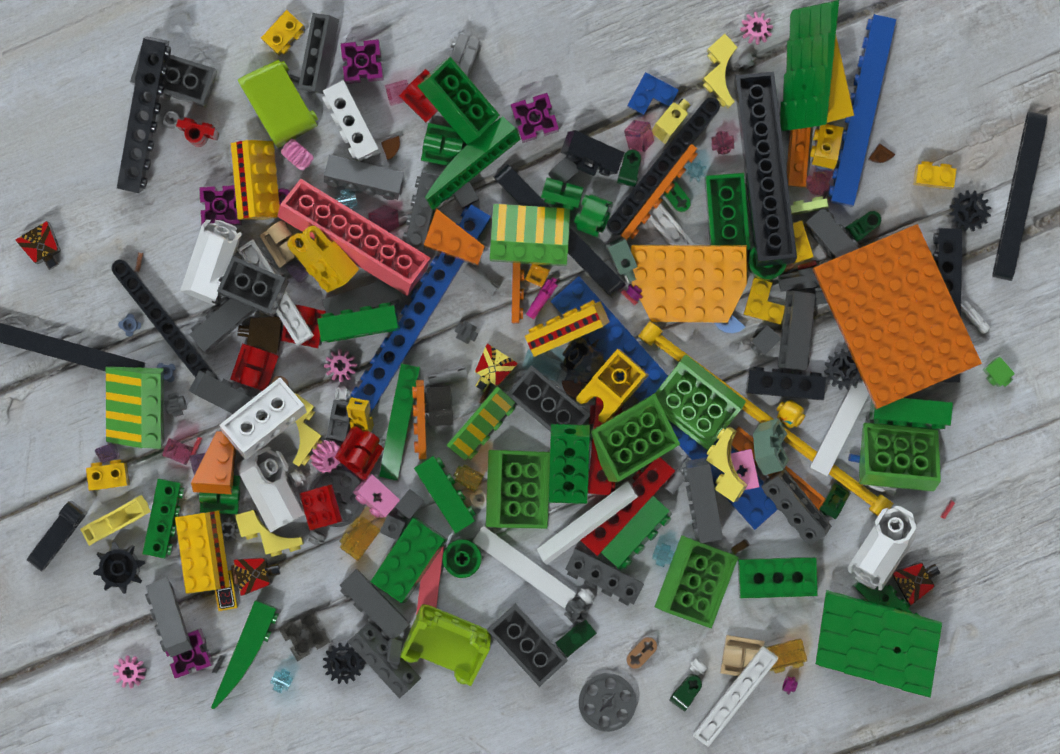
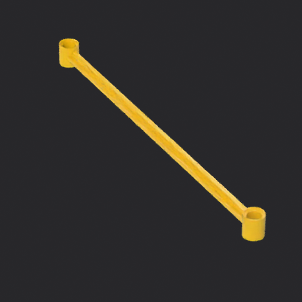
(652, 335)

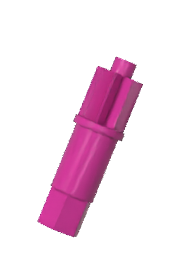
(542, 297)

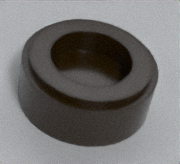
(740, 546)

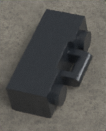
(587, 149)

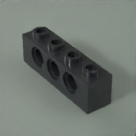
(815, 392)

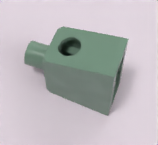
(618, 251)

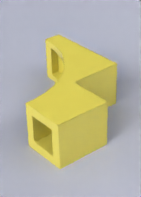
(715, 80)
(308, 436)
(720, 456)
(115, 520)
(250, 525)

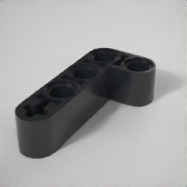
(68, 520)

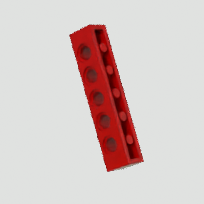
(664, 472)
(596, 486)

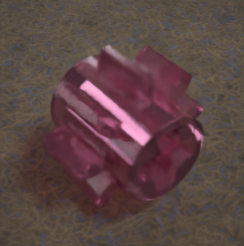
(722, 142)
(818, 183)

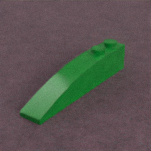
(472, 160)
(399, 422)
(248, 646)

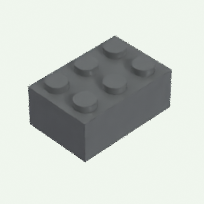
(253, 286)

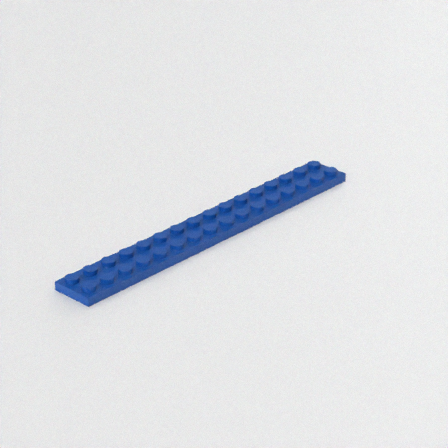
(753, 503)

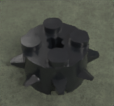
(582, 360)
(122, 578)

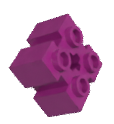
(352, 54)
(539, 107)
(211, 197)
(199, 659)

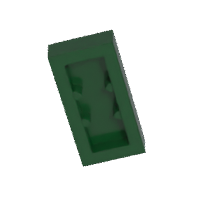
(834, 501)
(575, 638)

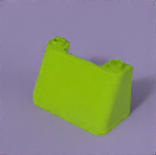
(278, 102)
(447, 642)

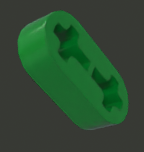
(681, 194)

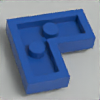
(649, 89)

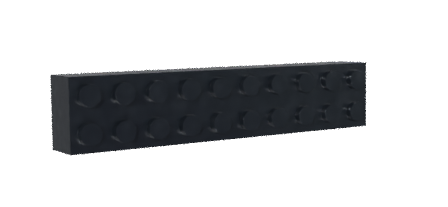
(765, 169)

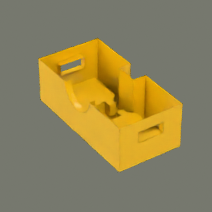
(360, 414)

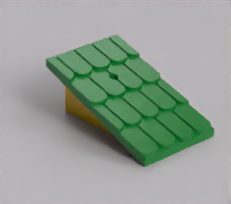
(814, 76)
(878, 643)

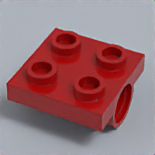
(417, 100)
(189, 127)
(310, 316)
(254, 367)
(360, 452)
(320, 507)

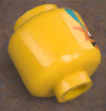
(790, 413)

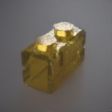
(359, 538)
(789, 654)

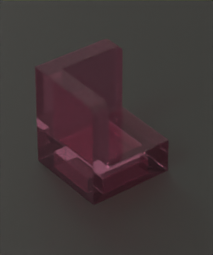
(394, 90)
(639, 135)
(385, 218)
(177, 451)

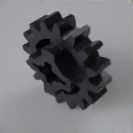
(973, 199)
(837, 370)
(335, 657)

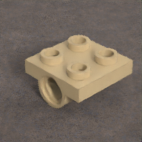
(276, 242)
(738, 654)

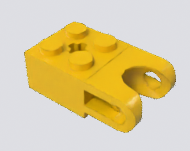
(323, 259)
(609, 389)

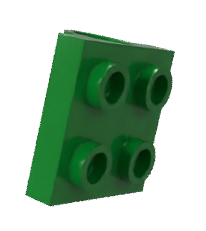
(440, 145)
(552, 193)
(222, 502)

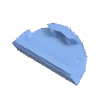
(731, 327)

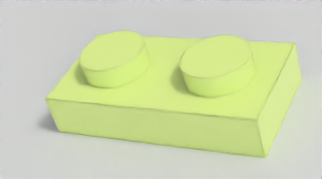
(816, 204)

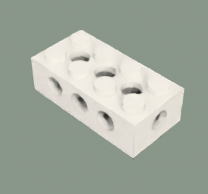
(340, 94)
(263, 430)

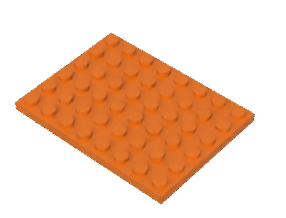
(897, 316)

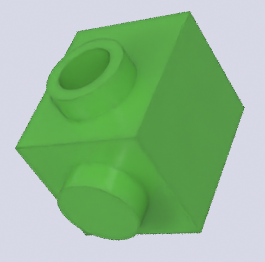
(998, 373)

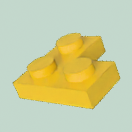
(759, 307)

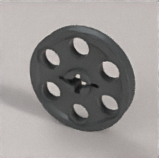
(346, 492)
(597, 701)

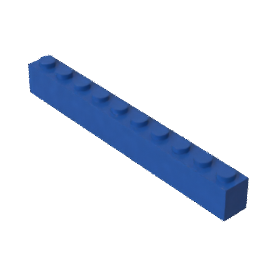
(864, 105)

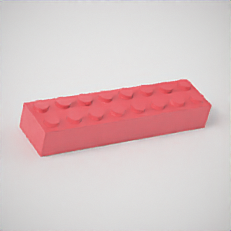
(358, 237)

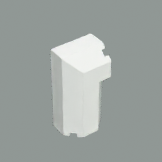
(210, 260)
(269, 488)
(884, 547)

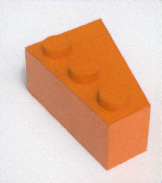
(452, 240)
(216, 468)

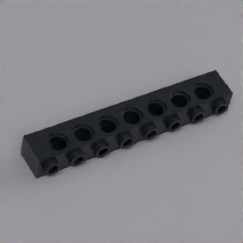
(126, 179)
(953, 237)

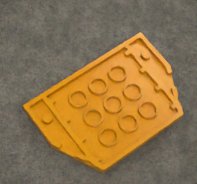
(690, 281)

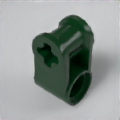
(629, 172)
(863, 226)
(684, 694)

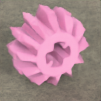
(762, 32)
(297, 154)
(336, 370)
(324, 456)
(126, 677)

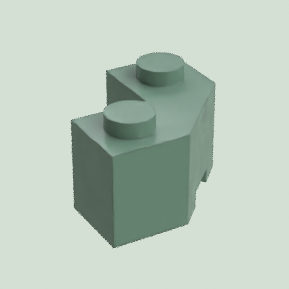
(767, 446)

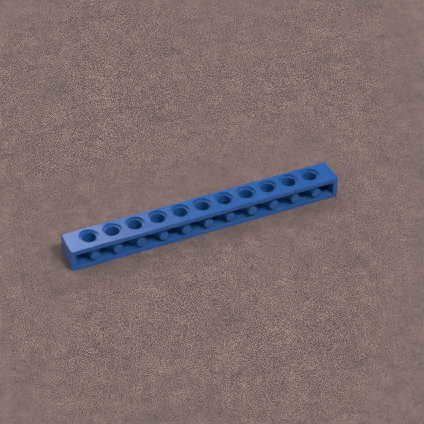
(480, 220)

